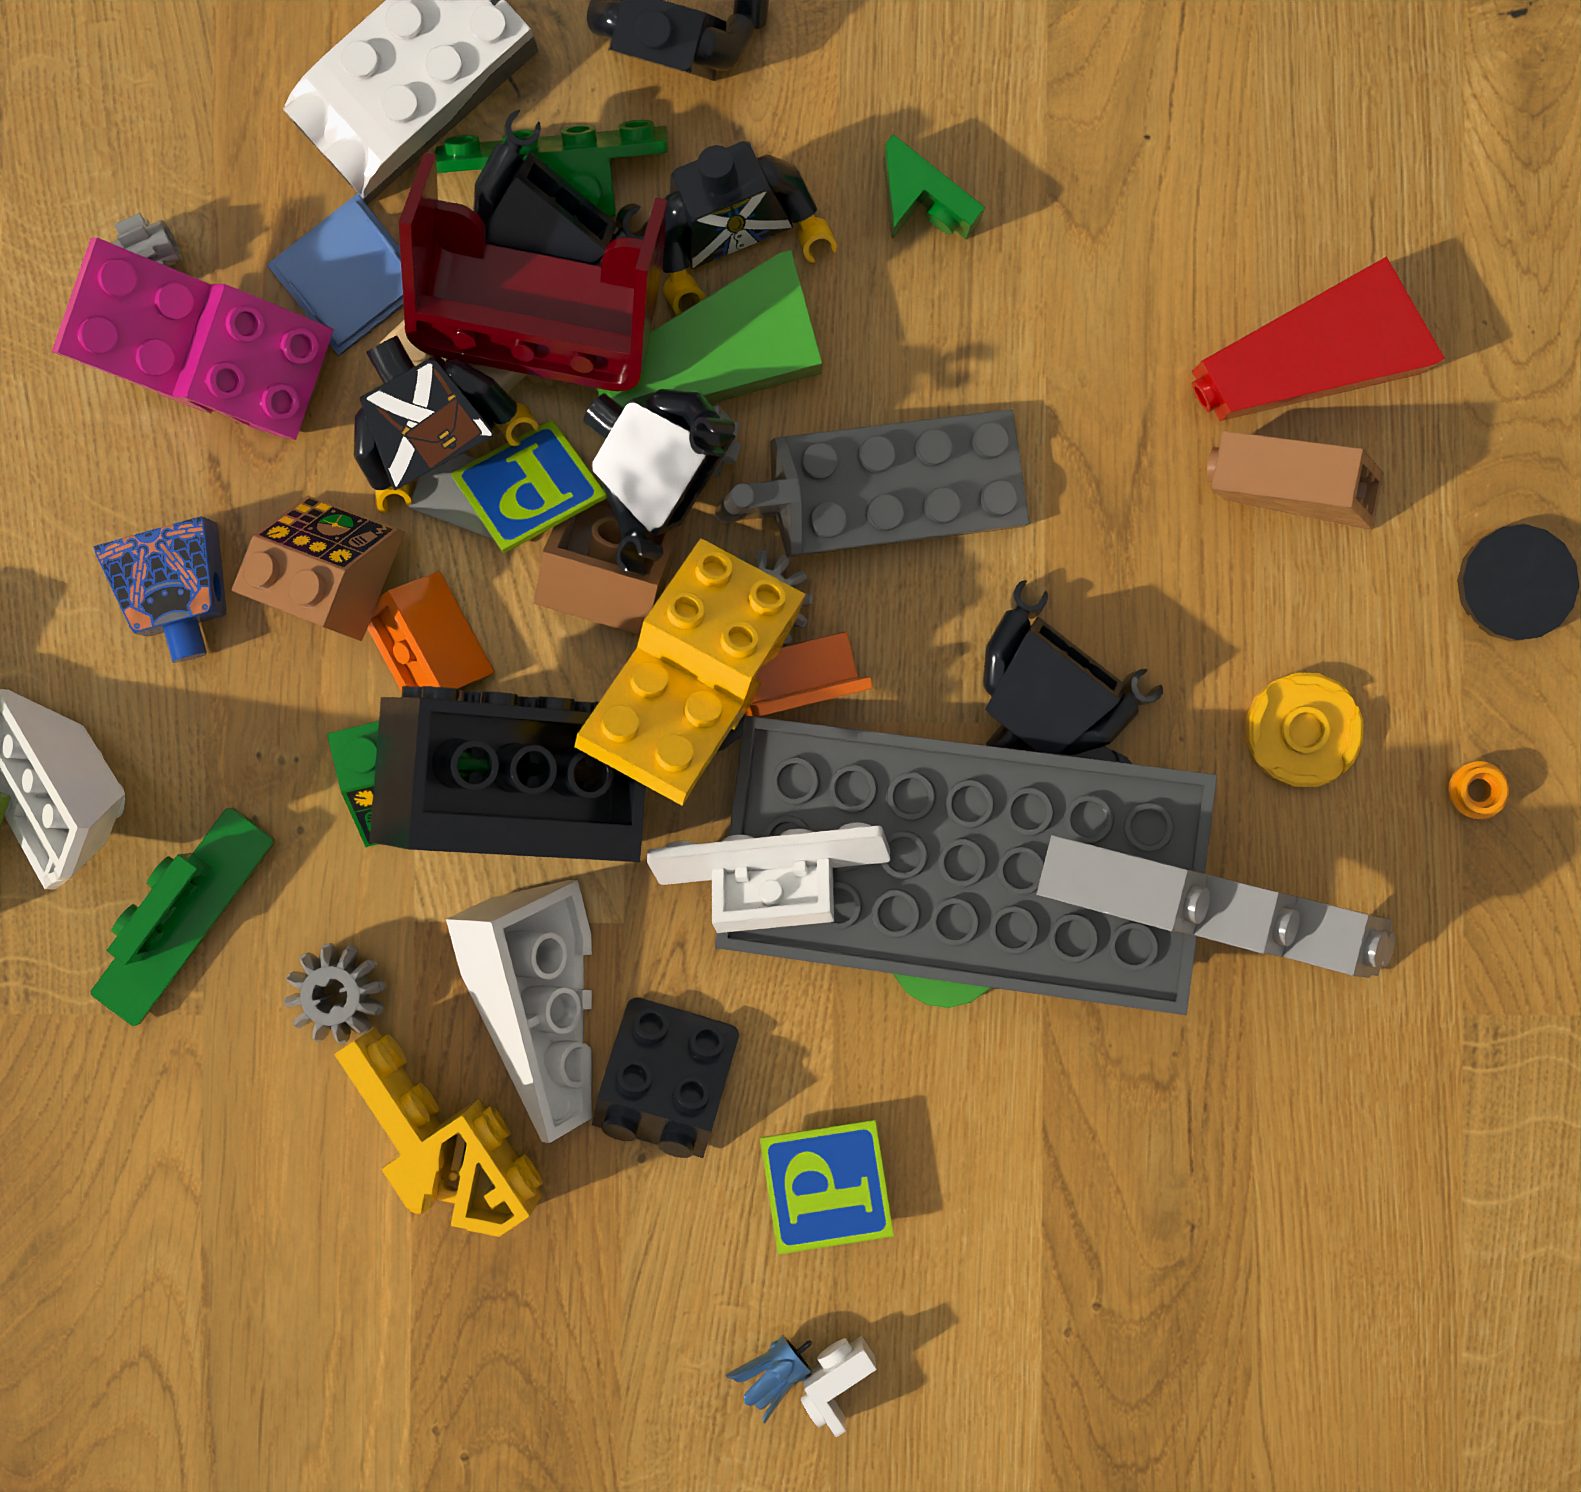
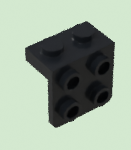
(665, 1078)

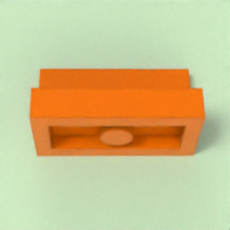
(427, 636)
(807, 675)

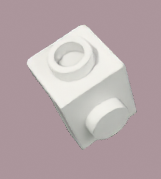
(838, 1369)

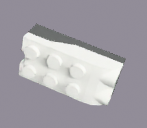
(405, 83)

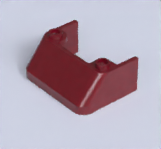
(523, 306)

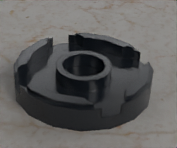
(1518, 582)

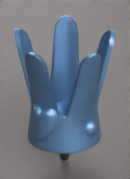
(784, 1369)

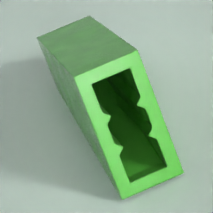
(735, 339)

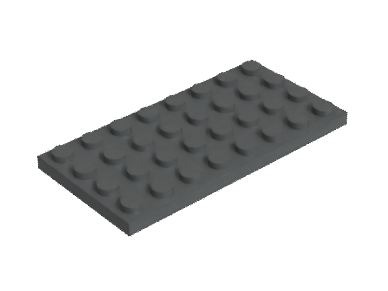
(968, 859)

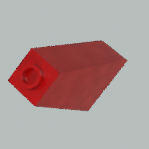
(1330, 345)

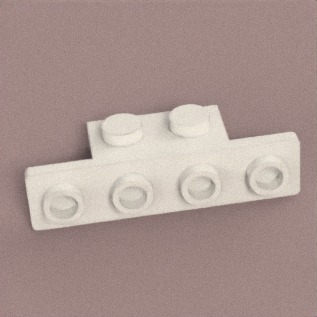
(772, 877)

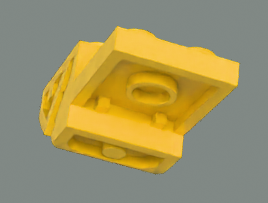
(691, 671)
(494, 1184)

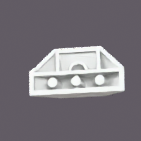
(57, 786)

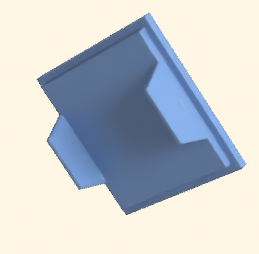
(344, 273)

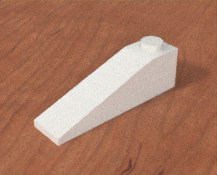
(527, 981)

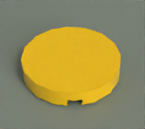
(1304, 730)

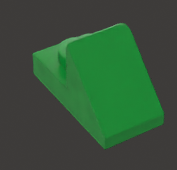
(916, 182)

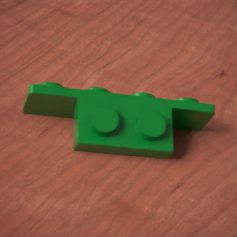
(576, 155)
(178, 914)

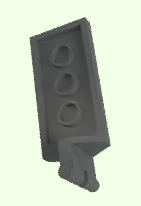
(888, 484)

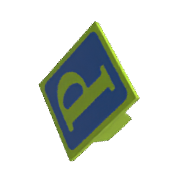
(528, 486)
(826, 1186)

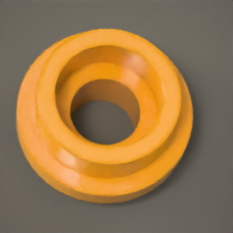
(1495, 790)

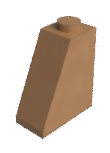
(1297, 477)

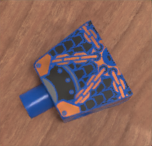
(168, 582)

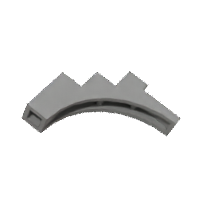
(1216, 908)

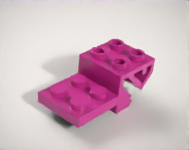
(192, 340)

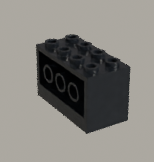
(498, 779)

